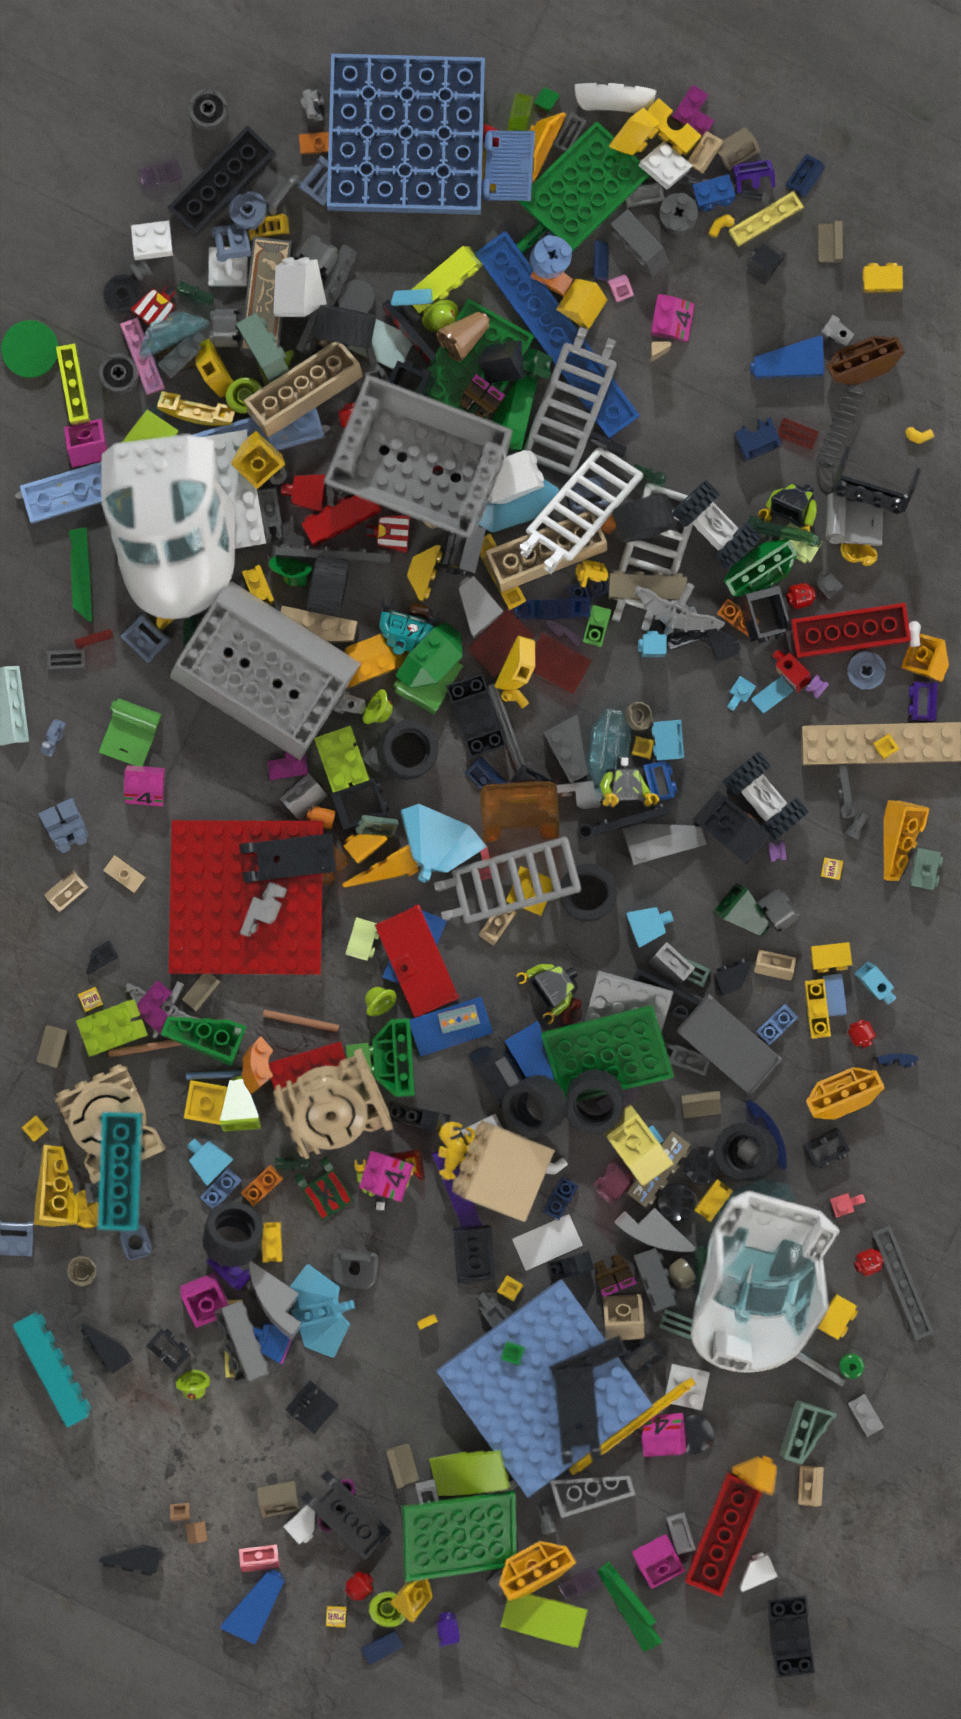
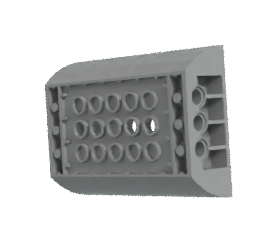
(431, 438)
(275, 650)

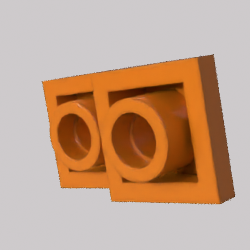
(559, 284)
(733, 615)
(262, 1185)

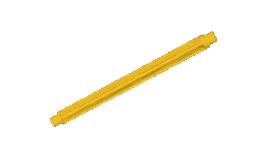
(636, 1423)

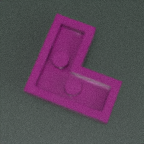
(689, 111)
(287, 767)
(151, 1003)

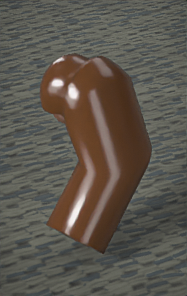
(419, 609)

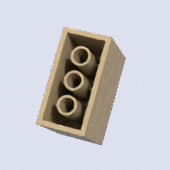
(502, 1170)

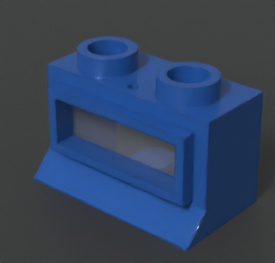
(659, 780)

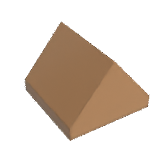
(180, 1512)
(196, 1532)

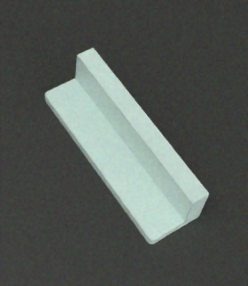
(12, 708)

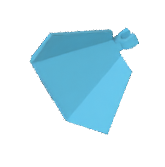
(521, 510)
(438, 840)
(319, 1311)

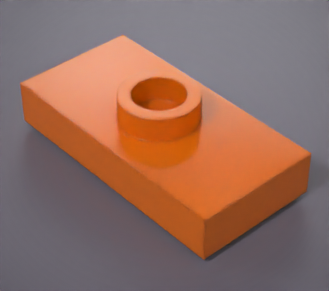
(314, 143)

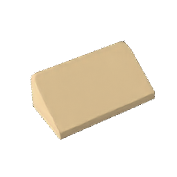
(658, 349)
(66, 891)
(775, 965)
(810, 1485)

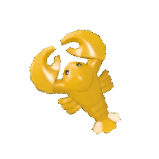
(455, 1148)

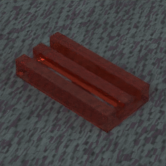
(794, 440)
(94, 638)

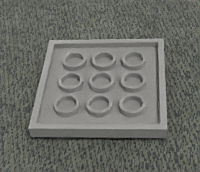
(619, 994)

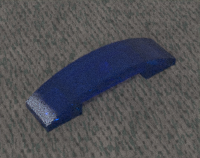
(554, 609)
(757, 1111)

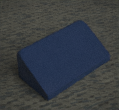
(805, 175)
(601, 261)
(483, 774)
(382, 1647)

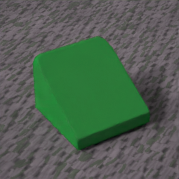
(547, 99)

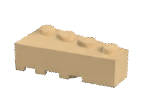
(327, 627)

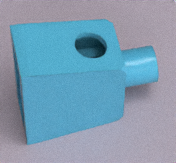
(648, 924)
(871, 977)
(208, 1160)

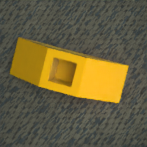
(213, 368)
(422, 571)
(518, 665)
(817, 1008)

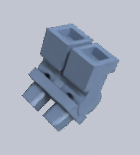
(68, 832)

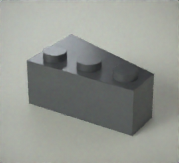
(640, 243)
(568, 748)
(655, 1279)

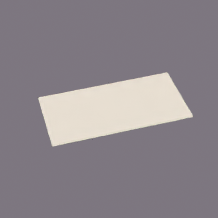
(547, 1242)

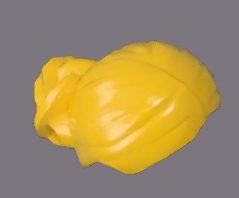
(859, 553)

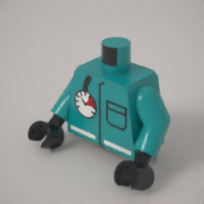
(404, 630)

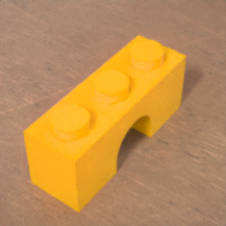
(682, 140)

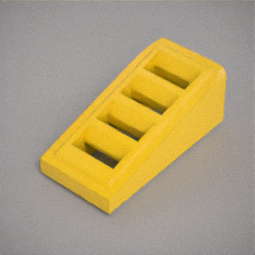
(283, 224)

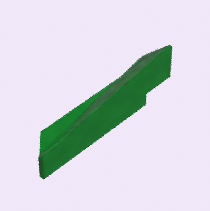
(81, 573)
(631, 1608)

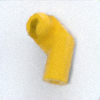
(725, 220)
(918, 437)
(515, 695)

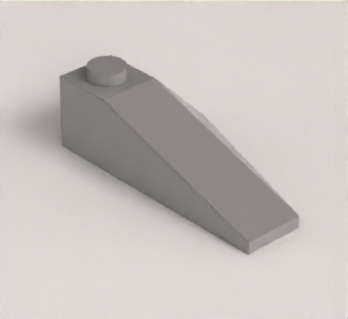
(660, 840)

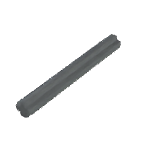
(506, 726)

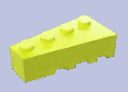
(449, 275)

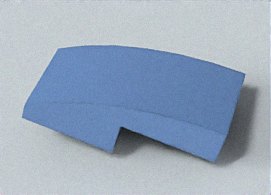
(835, 995)
(777, 1024)
(220, 1188)

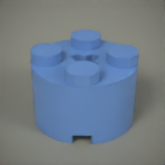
(554, 247)

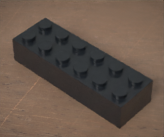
(221, 181)

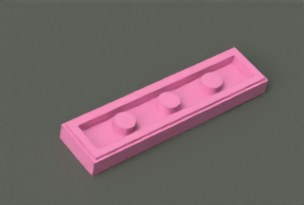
(147, 368)

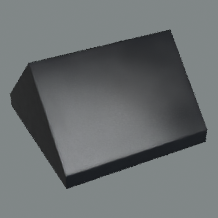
(503, 362)

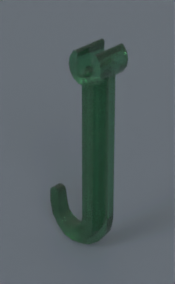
(784, 532)

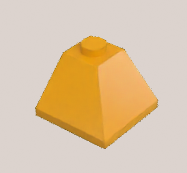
(928, 659)
(363, 845)

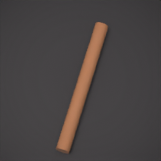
(300, 1020)
(142, 1048)

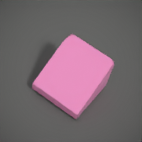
(620, 288)

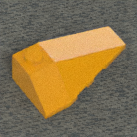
(901, 828)
(395, 865)
(757, 1472)

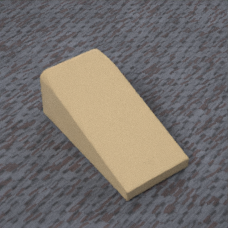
(495, 927)

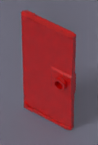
(416, 961)

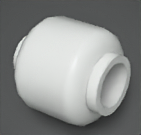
(749, 1150)

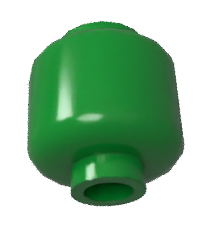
(853, 1359)

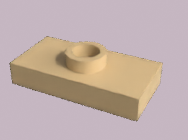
(705, 152)
(124, 874)

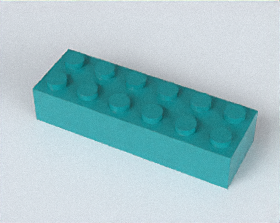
(120, 1170)
(52, 1369)

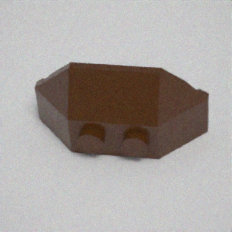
(865, 360)

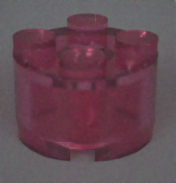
(614, 1183)

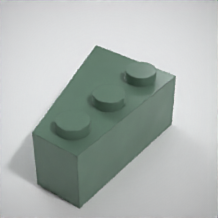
(263, 346)
(804, 1430)

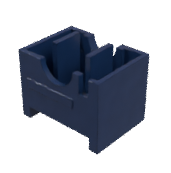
(759, 442)

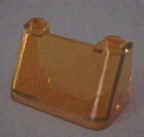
(519, 807)

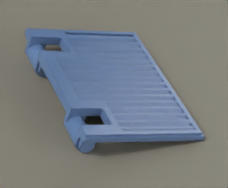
(509, 165)

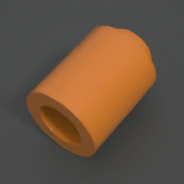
(609, 525)
(322, 814)

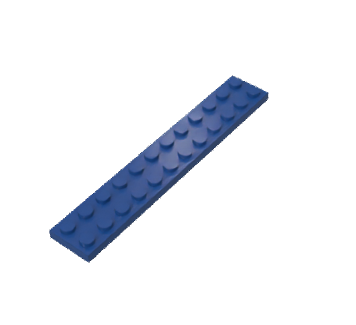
(551, 328)

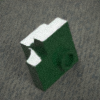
(537, 364)

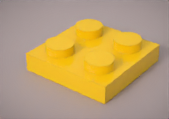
(205, 1102)

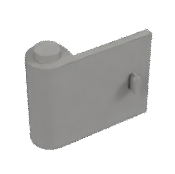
(853, 522)

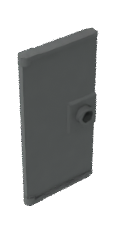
(729, 1044)

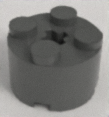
(205, 120)
(674, 224)
(316, 250)
(225, 331)
(110, 367)
(778, 911)

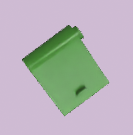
(429, 696)
(130, 730)

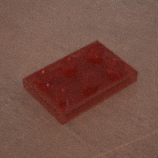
(497, 641)
(559, 663)

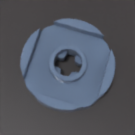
(252, 219)
(863, 681)
(54, 736)

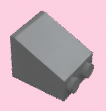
(478, 606)

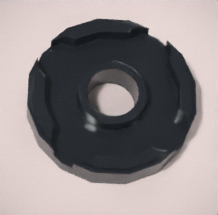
(122, 282)

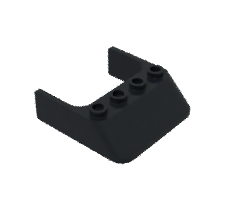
(868, 494)

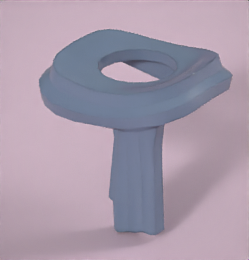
(132, 1254)

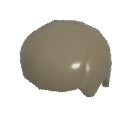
(638, 716)
(81, 1271)
(681, 1274)

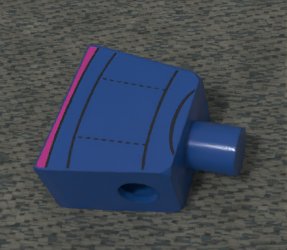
(272, 1342)

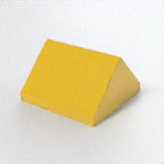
(582, 302)
(528, 890)
(412, 1598)

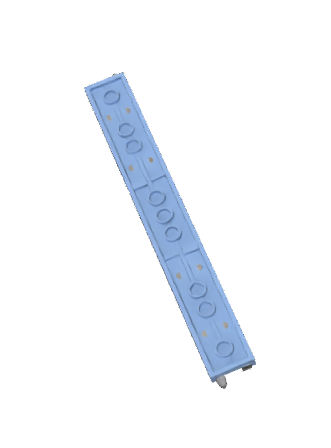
(82, 486)

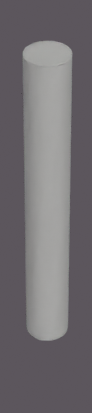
(821, 1369)

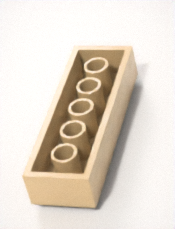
(303, 388)
(514, 569)

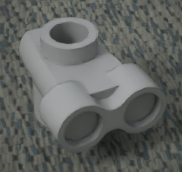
(311, 103)
(833, 329)
(349, 703)

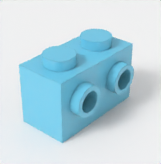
(652, 644)
(668, 740)

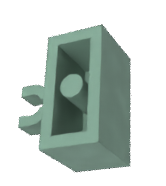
(925, 869)

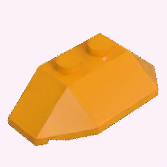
(545, 135)
(376, 659)
(844, 1093)
(534, 1569)

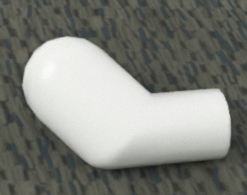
(915, 629)
(554, 1168)

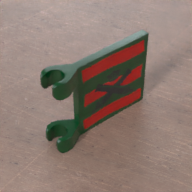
(327, 1192)

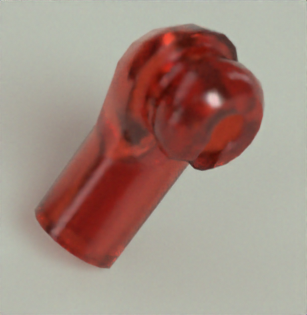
(566, 1014)

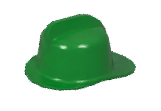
(291, 570)

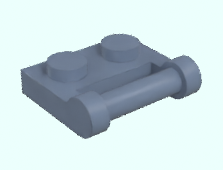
(319, 192)
(237, 240)
(586, 493)
(141, 642)
(17, 1244)

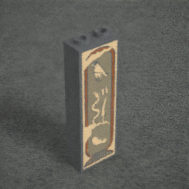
(261, 285)

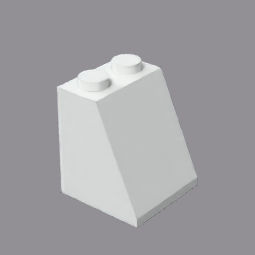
(297, 288)
(517, 478)

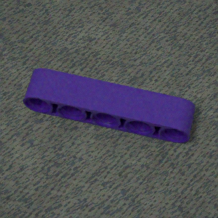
(463, 1207)

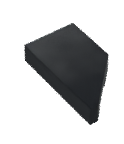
(101, 956)

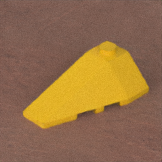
(55, 1195)

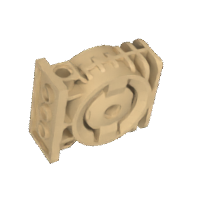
(73, 1102)
(341, 1127)

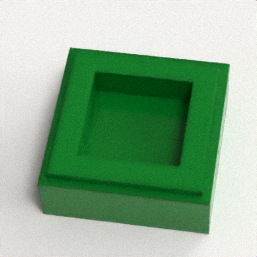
(512, 1353)

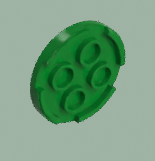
(29, 349)

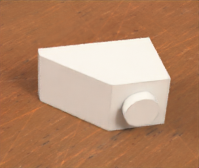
(302, 1525)
(757, 1571)

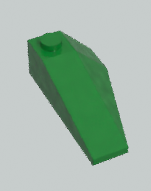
(515, 411)
(210, 1037)

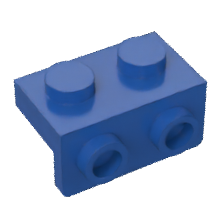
(714, 193)

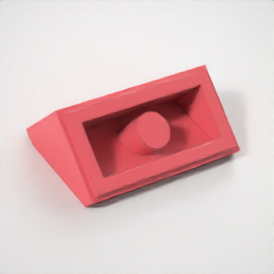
(259, 1558)

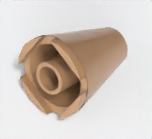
(463, 335)

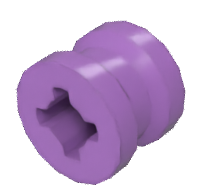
(816, 686)
(777, 851)

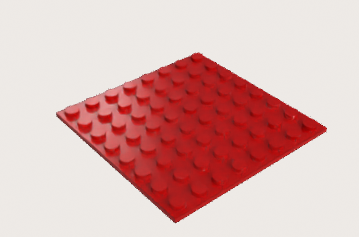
(213, 902)

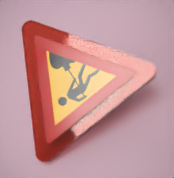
(413, 1157)

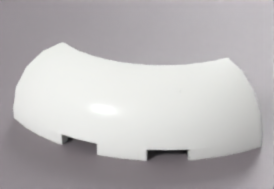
(614, 97)

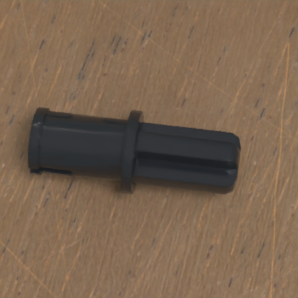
(608, 444)

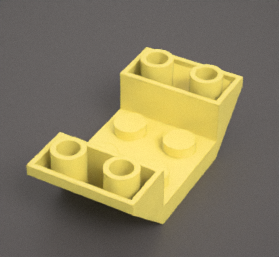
(638, 1147)

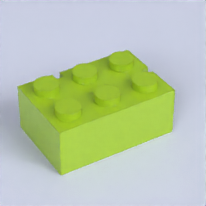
(341, 759)
(111, 1028)

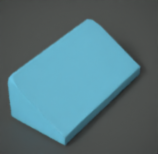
(412, 297)
(772, 695)

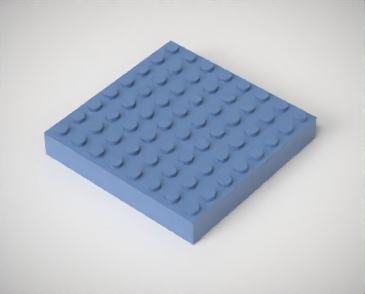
(405, 134)
(518, 1403)

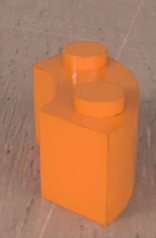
(256, 1065)

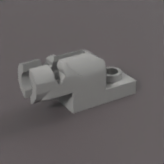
(585, 794)
(263, 910)

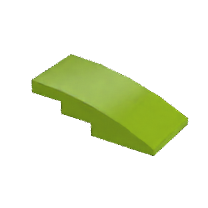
(149, 428)
(469, 1473)
(545, 1619)

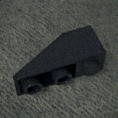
(417, 1116)
(111, 1350)
(139, 1558)

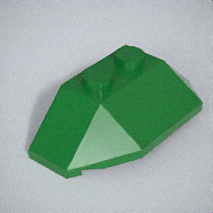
(761, 567)
(432, 657)
(394, 1057)

